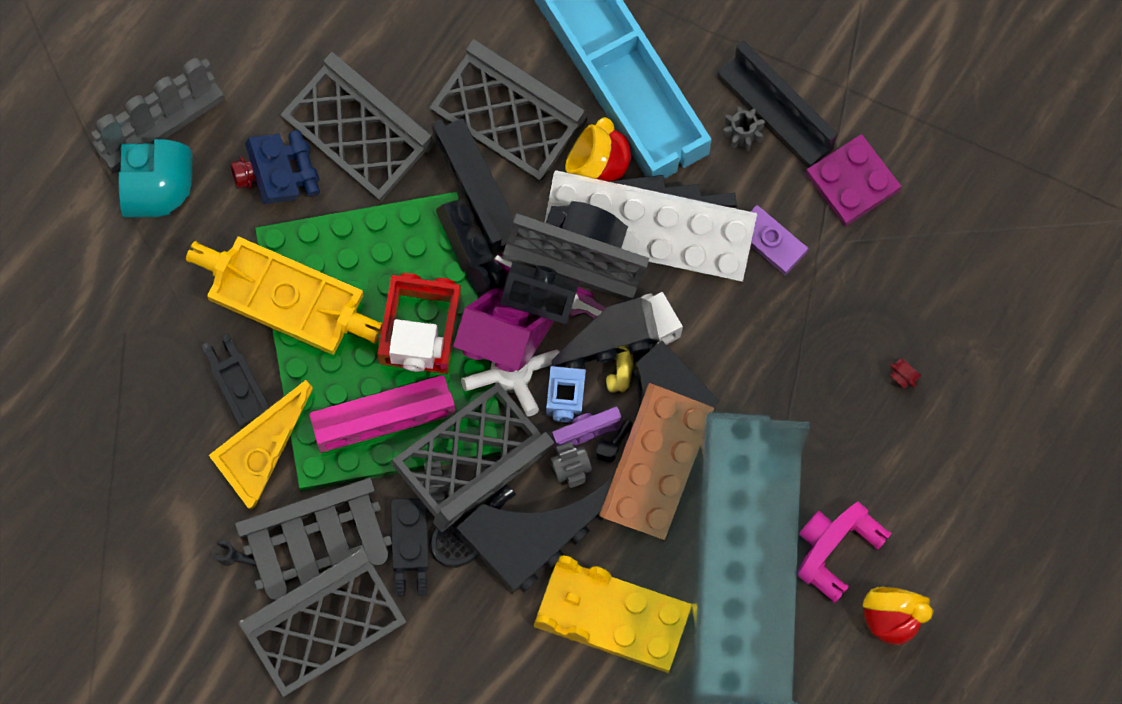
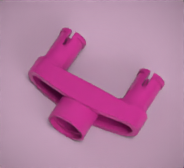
(825, 536)

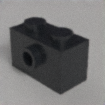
(539, 292)

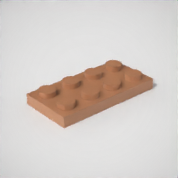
(656, 462)

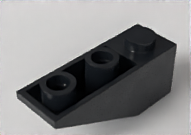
(616, 330)

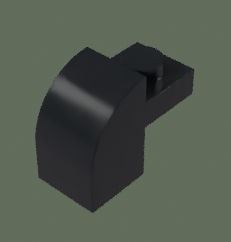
(589, 222)

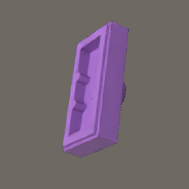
(776, 242)
(588, 427)

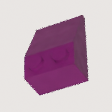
(500, 332)

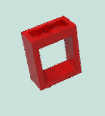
(413, 286)

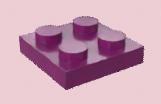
(853, 180)

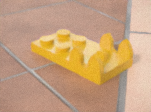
(612, 614)

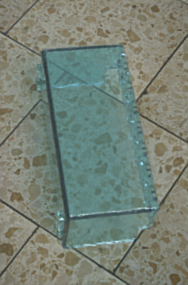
(745, 560)

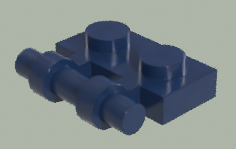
(273, 170)

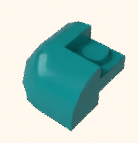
(154, 178)

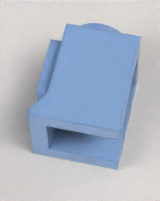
(562, 409)

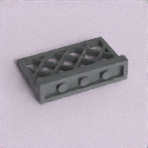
(524, 86)
(378, 105)
(575, 257)
(485, 483)
(304, 596)

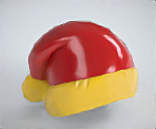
(600, 153)
(895, 614)

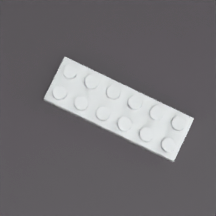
(667, 226)

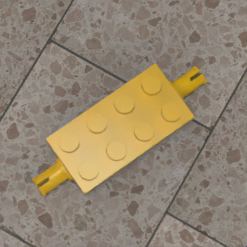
(284, 294)

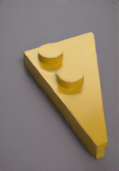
(255, 450)

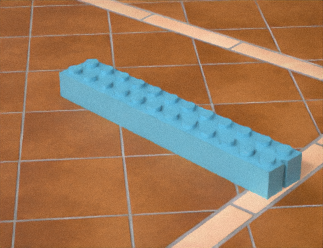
(629, 82)

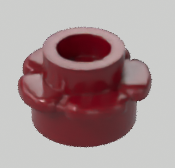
(242, 173)
(904, 374)

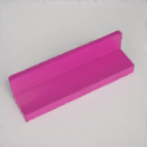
(382, 413)

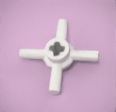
(512, 381)

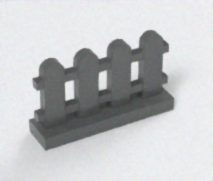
(160, 113)
(296, 534)

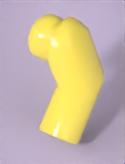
(622, 379)

